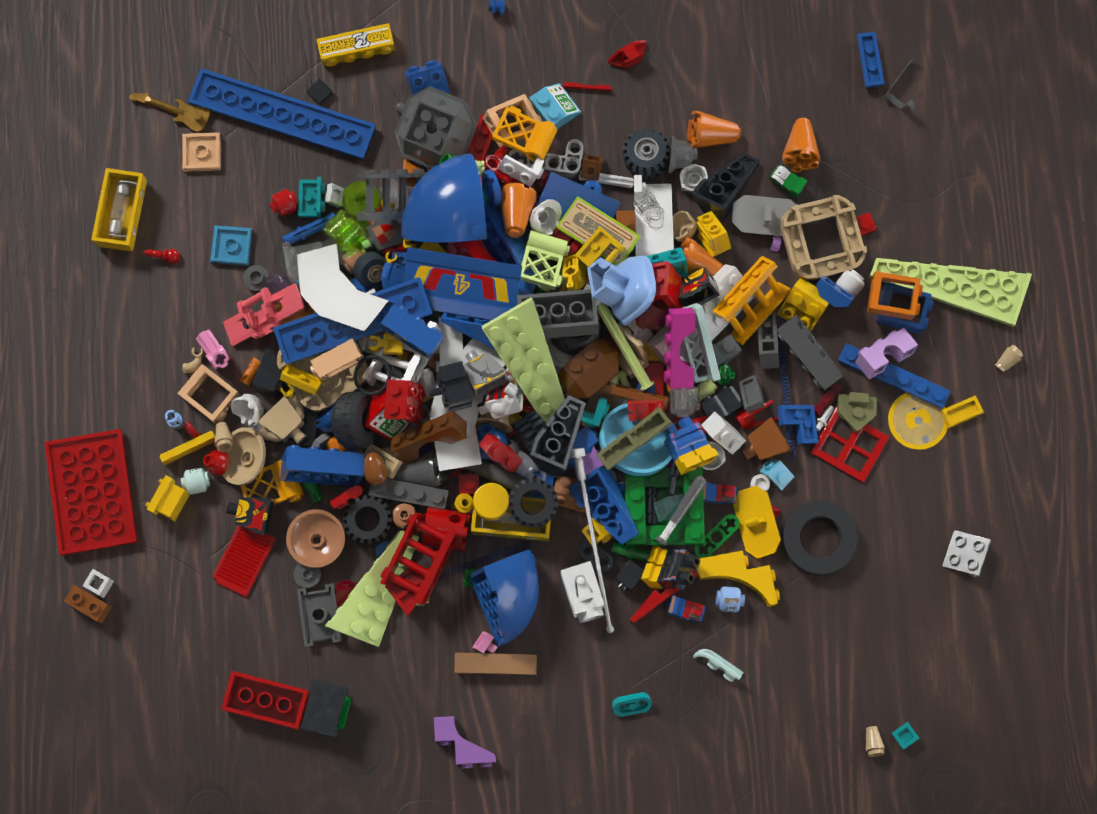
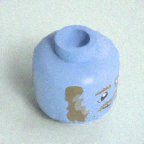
(729, 599)

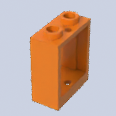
(873, 306)

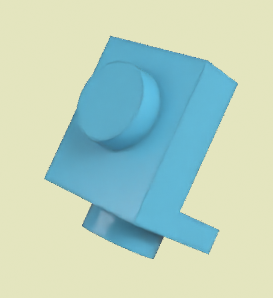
(777, 473)

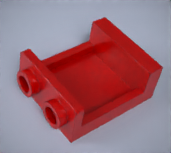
(667, 284)

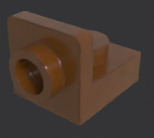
(591, 167)

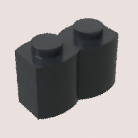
(724, 403)

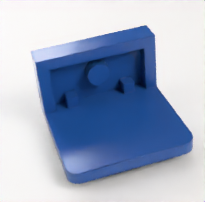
(426, 76)

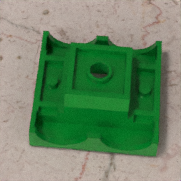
(691, 527)

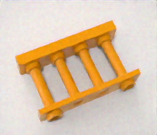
(742, 291)

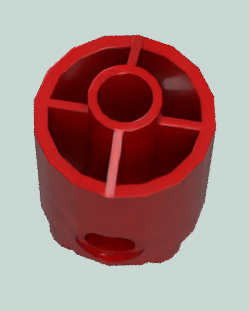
(443, 521)

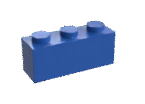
(412, 331)

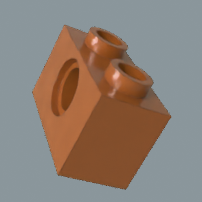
(87, 604)

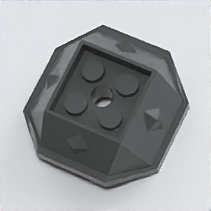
(453, 124)

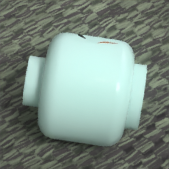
(195, 481)

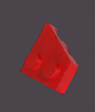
(403, 596)

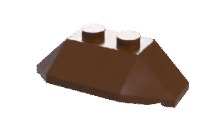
(590, 369)

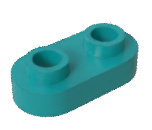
(631, 704)

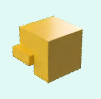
(168, 499)

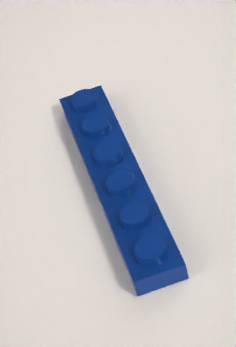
(900, 379)

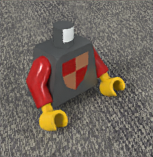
(386, 236)

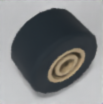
(369, 269)

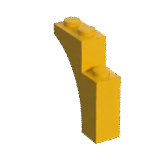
(733, 567)

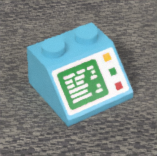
(554, 105)

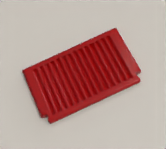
(243, 560)

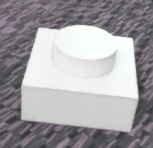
(334, 195)

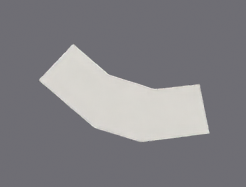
(332, 293)
(465, 451)

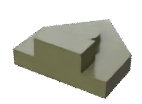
(856, 409)

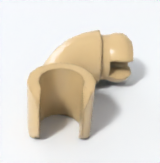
(192, 366)

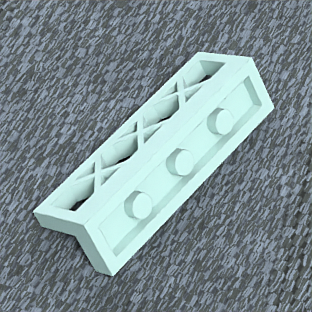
(706, 347)

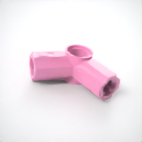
(215, 352)

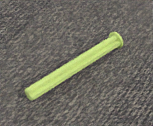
(624, 346)

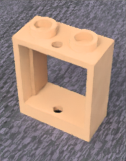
(491, 116)
(336, 360)
(193, 384)

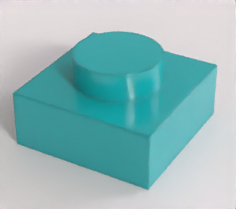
(905, 735)

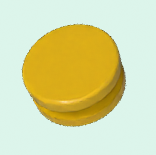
(491, 501)

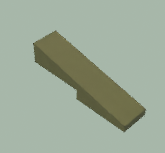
(634, 438)

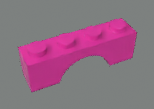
(680, 325)

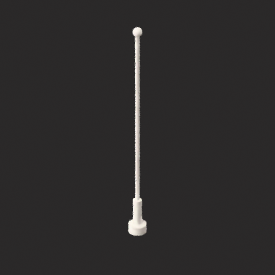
(577, 455)

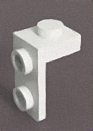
(520, 171)

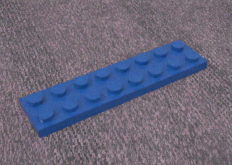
(319, 334)

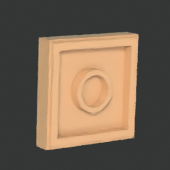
(201, 152)

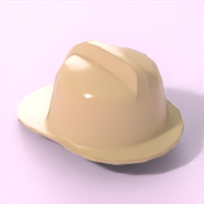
(501, 423)

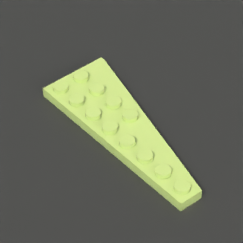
(979, 291)
(524, 350)

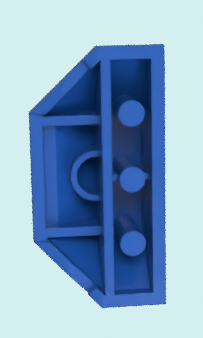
(498, 243)

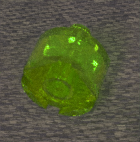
(353, 194)
(344, 231)

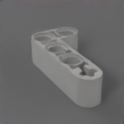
(562, 161)

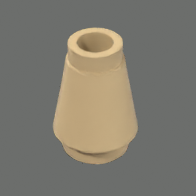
(1009, 358)
(223, 437)
(874, 742)

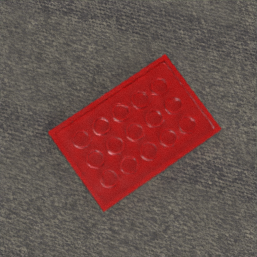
(90, 492)

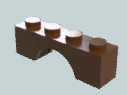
(445, 428)

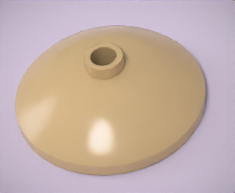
(246, 456)

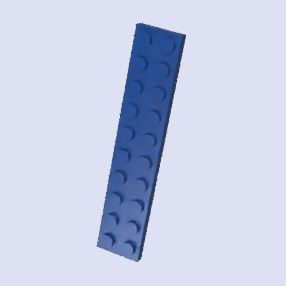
(282, 114)

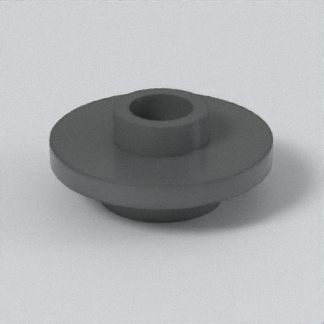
(255, 278)
(306, 576)

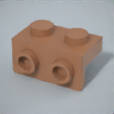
(564, 495)

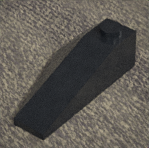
(725, 186)
(555, 440)

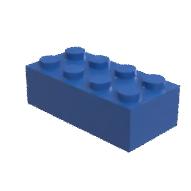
(322, 466)

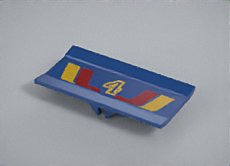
(464, 283)

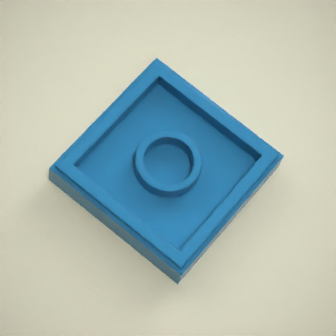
(231, 245)

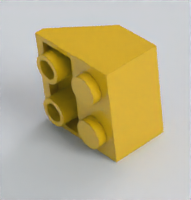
(804, 302)

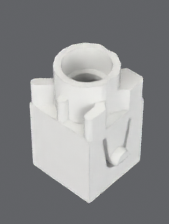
(583, 592)

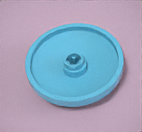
(647, 459)

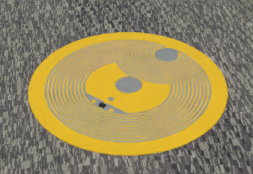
(916, 422)

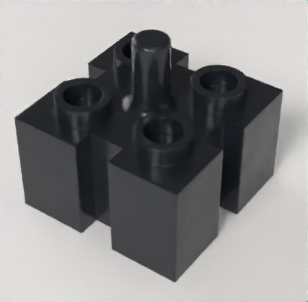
(453, 387)

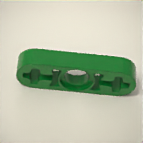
(722, 523)

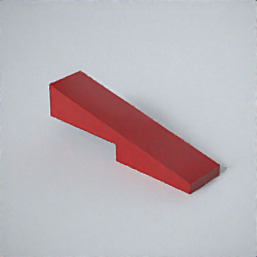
(654, 601)

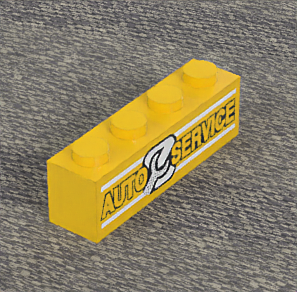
(355, 45)

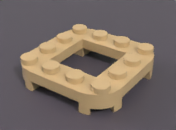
(848, 230)

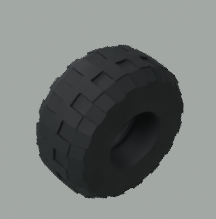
(349, 421)

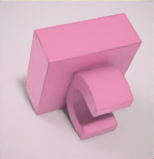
(484, 643)

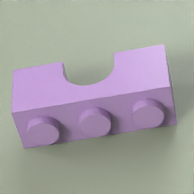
(897, 344)

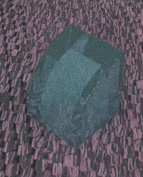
(667, 506)

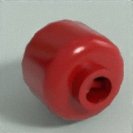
(283, 202)

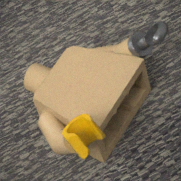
(282, 420)

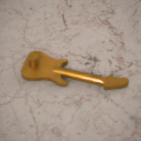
(192, 116)

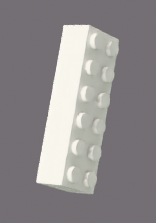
(726, 279)

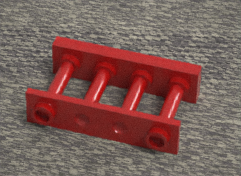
(438, 557)

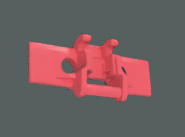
(258, 324)

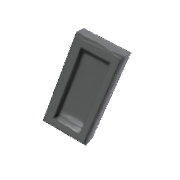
(751, 393)

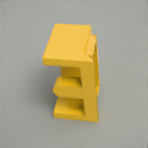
(712, 234)

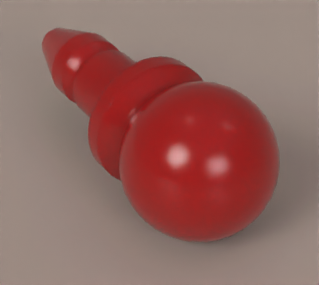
(171, 256)

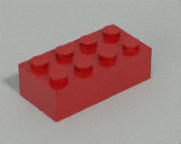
(265, 700)

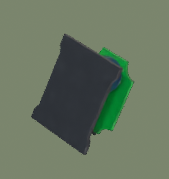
(326, 708)

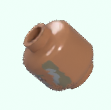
(350, 258)

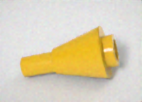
(463, 503)

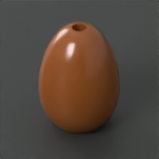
(374, 469)

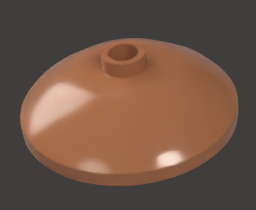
(310, 526)

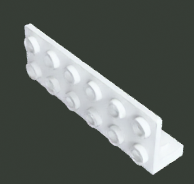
(653, 240)

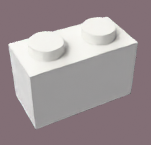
(723, 433)

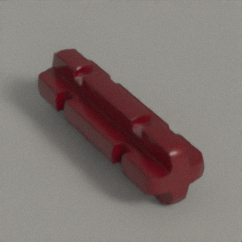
(827, 399)

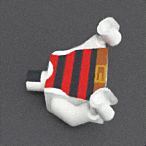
(503, 400)

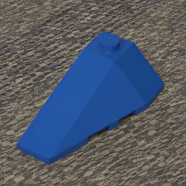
(468, 325)
(606, 503)

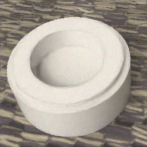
(760, 481)

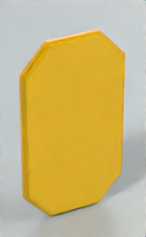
(756, 522)

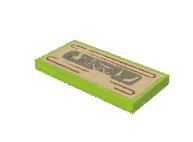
(584, 219)

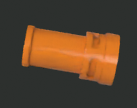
(250, 373)

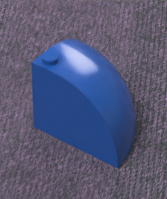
(446, 204)
(507, 594)

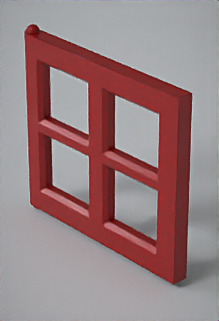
(849, 444)

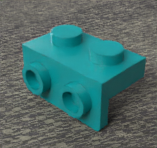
(311, 198)
(593, 419)

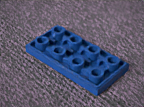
(566, 191)

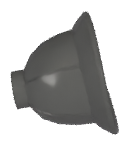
(681, 154)

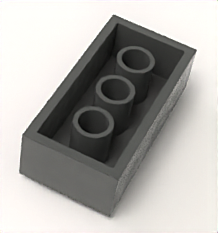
(565, 313)

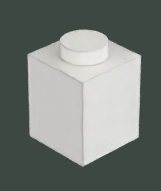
(98, 583)

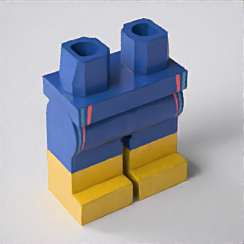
(688, 446)

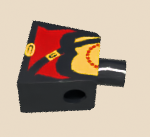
(698, 288)
(252, 513)

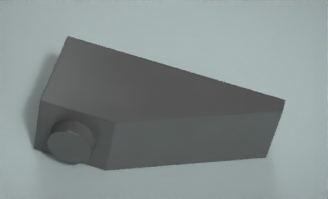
(768, 343)
(724, 352)

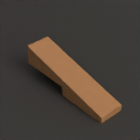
(495, 664)

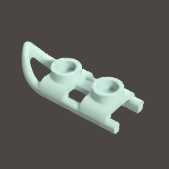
(716, 661)

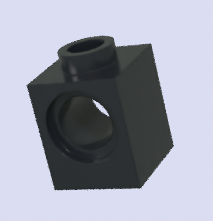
(629, 576)

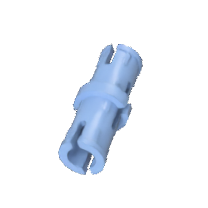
(172, 421)

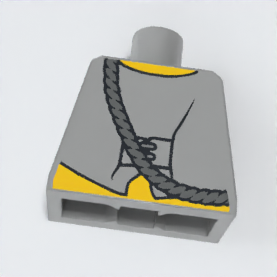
(484, 373)

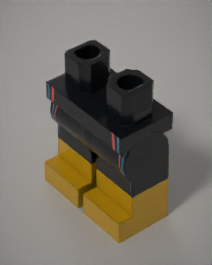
(670, 568)

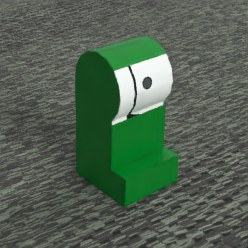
(788, 181)

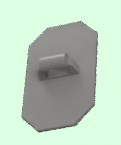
(760, 214)

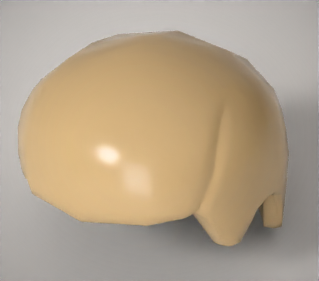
(683, 226)

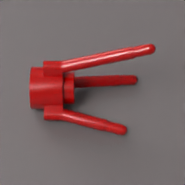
(746, 419)

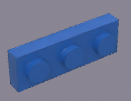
(870, 60)

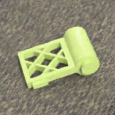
(545, 248)

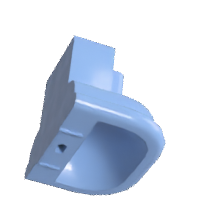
(624, 287)

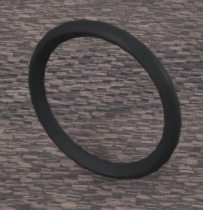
(356, 373)

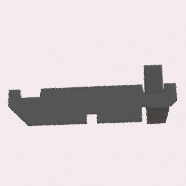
(895, 101)

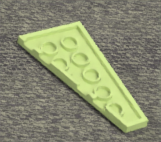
(370, 603)

